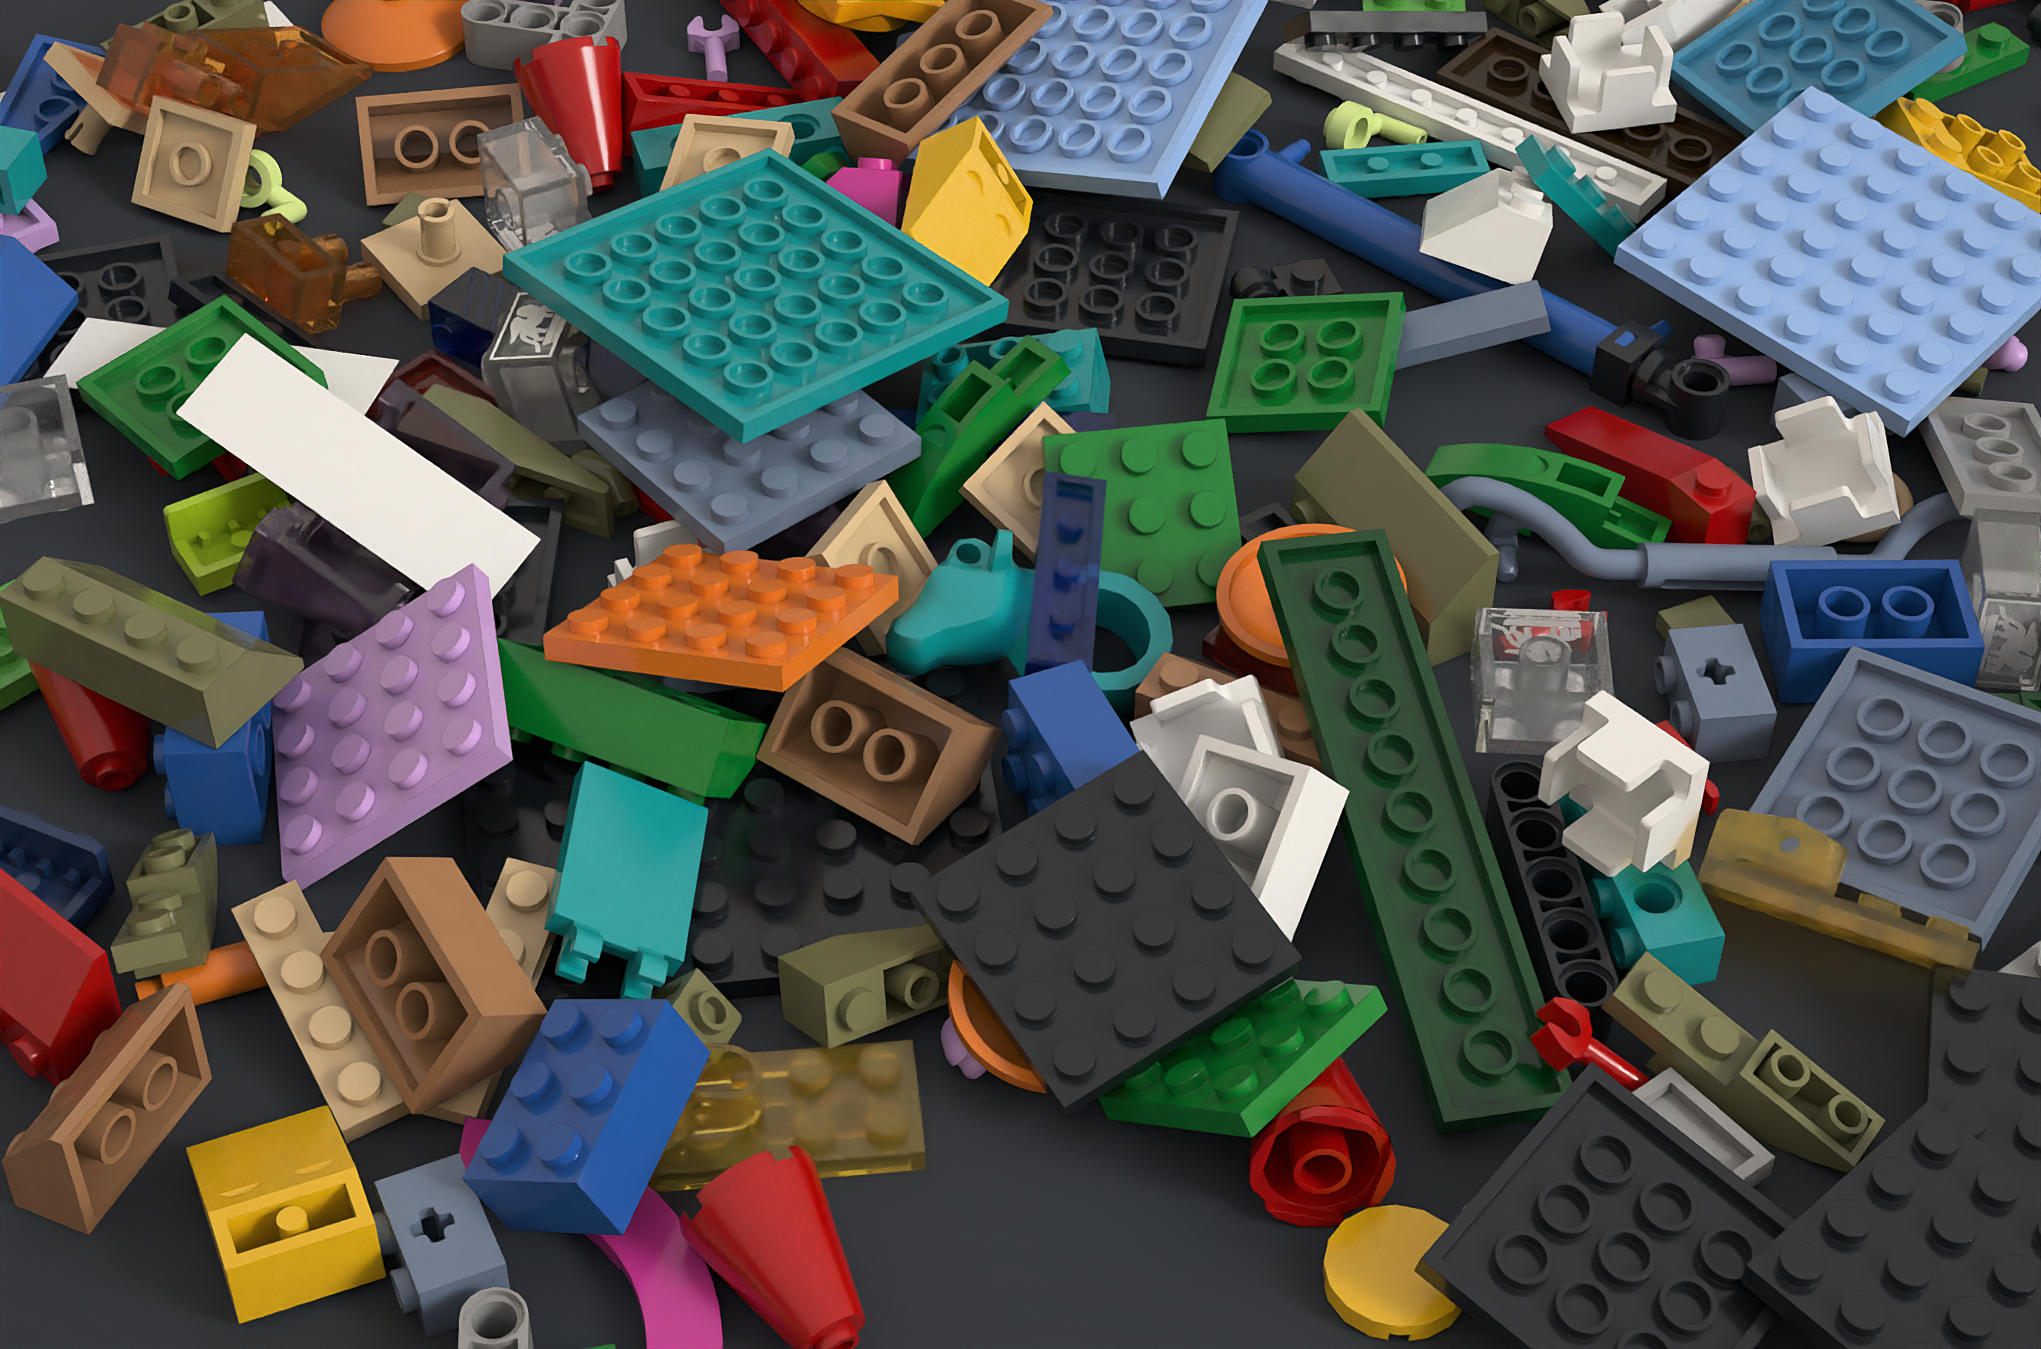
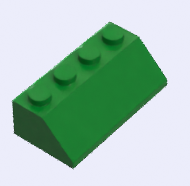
(628, 722)

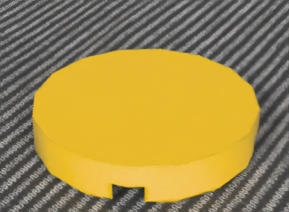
(1374, 1278)

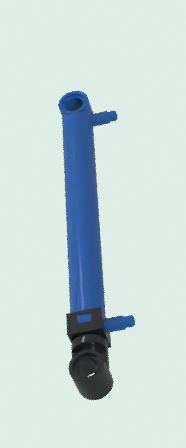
(1619, 360)

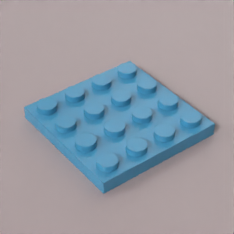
(1846, 48)

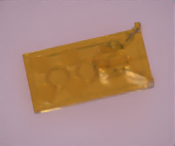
(1800, 886)
(841, 1104)

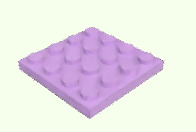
(389, 727)

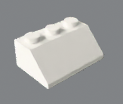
(1490, 225)
(1266, 820)

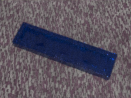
(1065, 572)

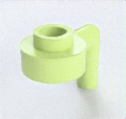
(1354, 124)
(270, 190)

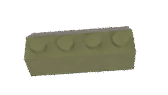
(1370, 484)
(143, 648)

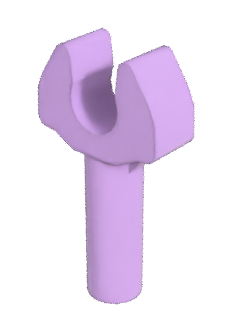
(714, 45)

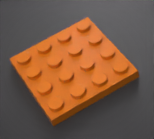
(723, 618)

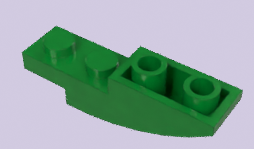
(967, 423)
(1571, 486)

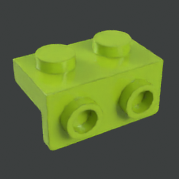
(215, 527)

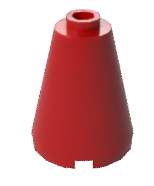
(580, 97)
(101, 734)
(1322, 1153)
(779, 1249)

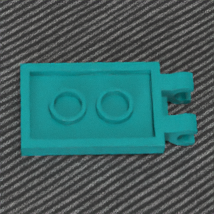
(625, 878)

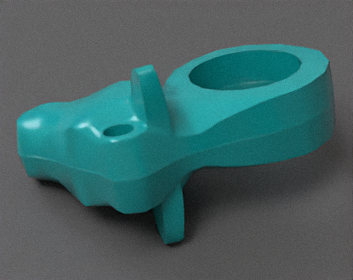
(980, 611)

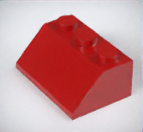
(52, 986)

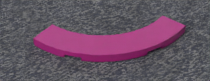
(663, 1269)

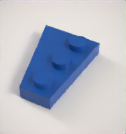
(40, 97)

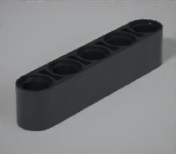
(1549, 893)

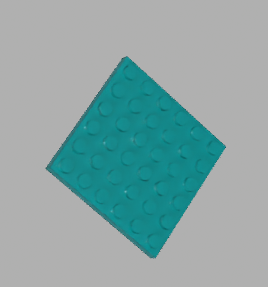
(755, 292)

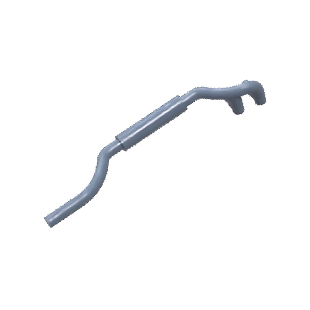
(1666, 563)

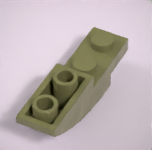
(172, 906)
(1756, 1083)

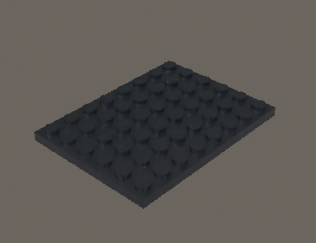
(773, 862)

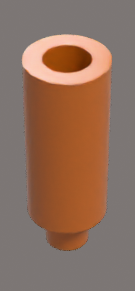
(226, 973)

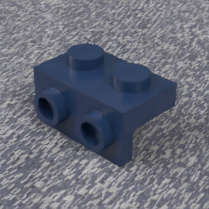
(55, 865)

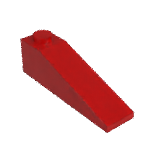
(665, 100)
(1662, 475)

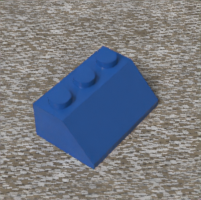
(31, 308)

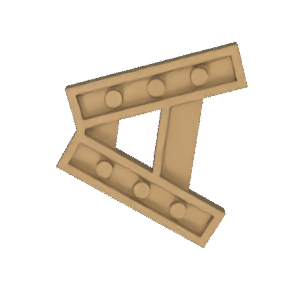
(337, 1051)

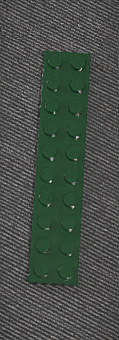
(1413, 830)

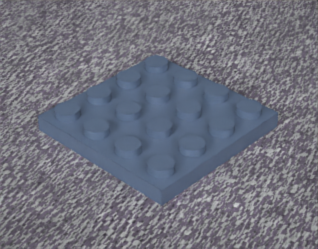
(751, 490)
(1920, 787)

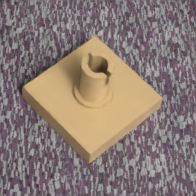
(104, 107)
(717, 141)
(193, 163)
(432, 252)
(1012, 478)
(879, 535)

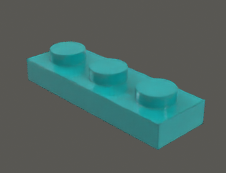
(1404, 168)
(1578, 198)

